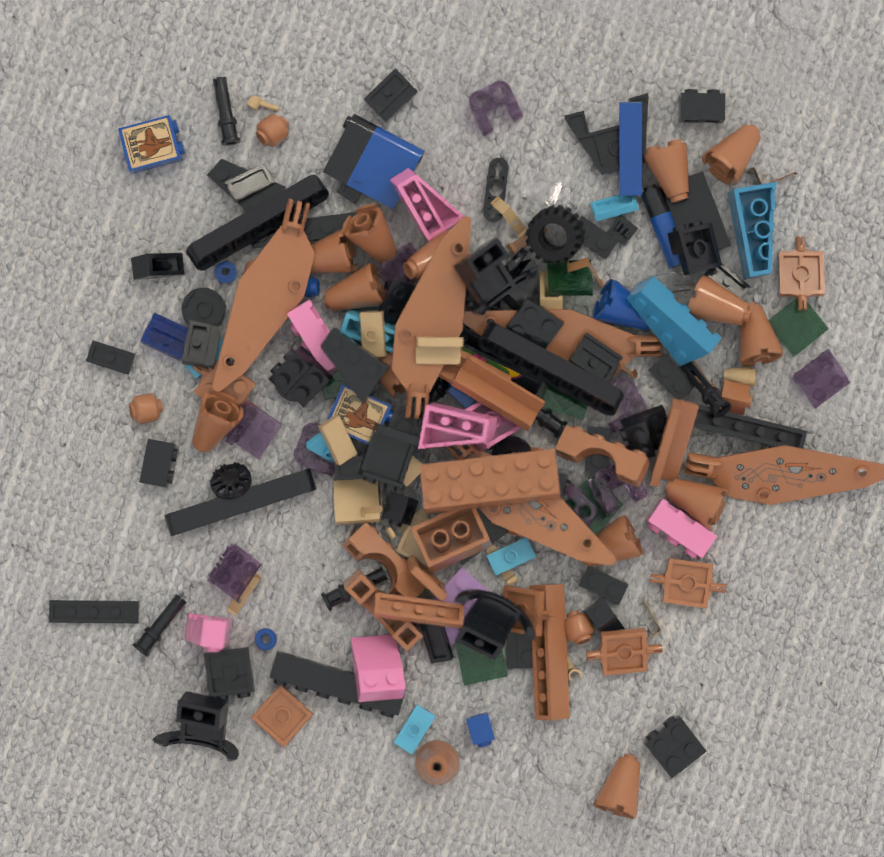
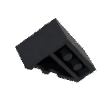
(355, 363)

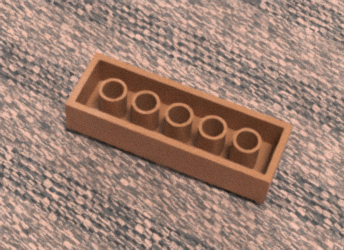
(490, 481)

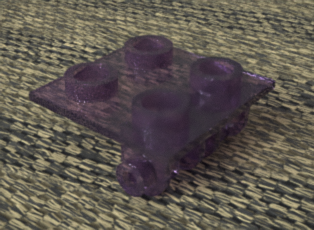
(393, 268)
(821, 378)
(254, 430)
(234, 571)

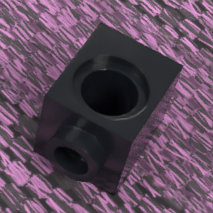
(400, 509)

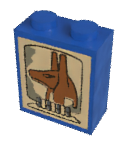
(151, 144)
(360, 417)

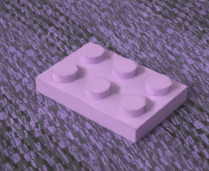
(459, 582)

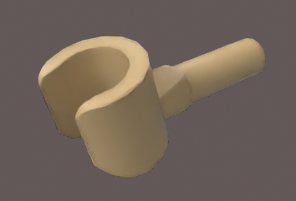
(255, 101)
(571, 668)

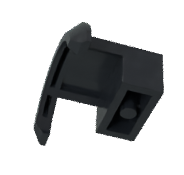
(487, 276)
(490, 621)
(202, 724)

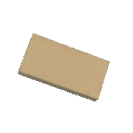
(337, 440)

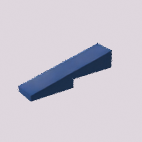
(630, 148)

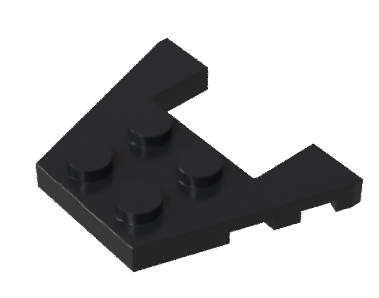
(603, 145)

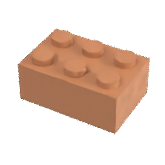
(451, 538)

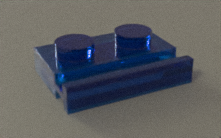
(165, 336)

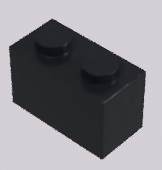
(701, 107)
(158, 463)

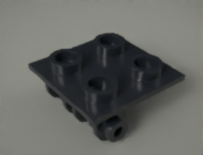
(395, 299)

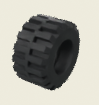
(568, 222)

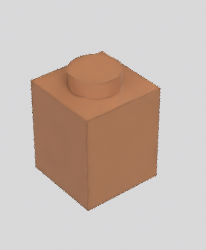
(737, 395)

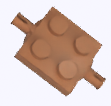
(801, 273)
(237, 389)
(687, 583)
(532, 603)
(624, 651)

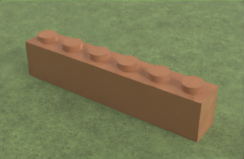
(550, 659)

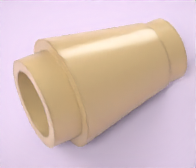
(741, 375)

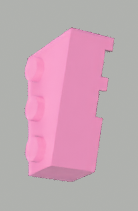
(425, 206)
(313, 331)
(454, 426)
(680, 529)
(208, 631)

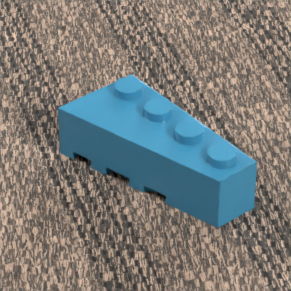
(753, 225)
(671, 322)

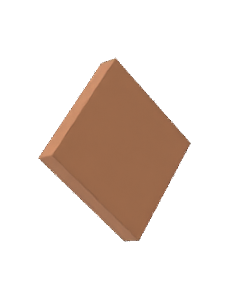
(427, 578)
(282, 715)

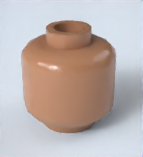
(272, 130)
(145, 408)
(578, 627)

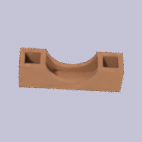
(577, 445)
(369, 545)
(363, 591)

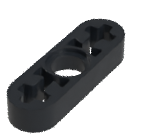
(503, 174)

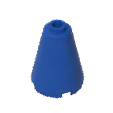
(615, 307)

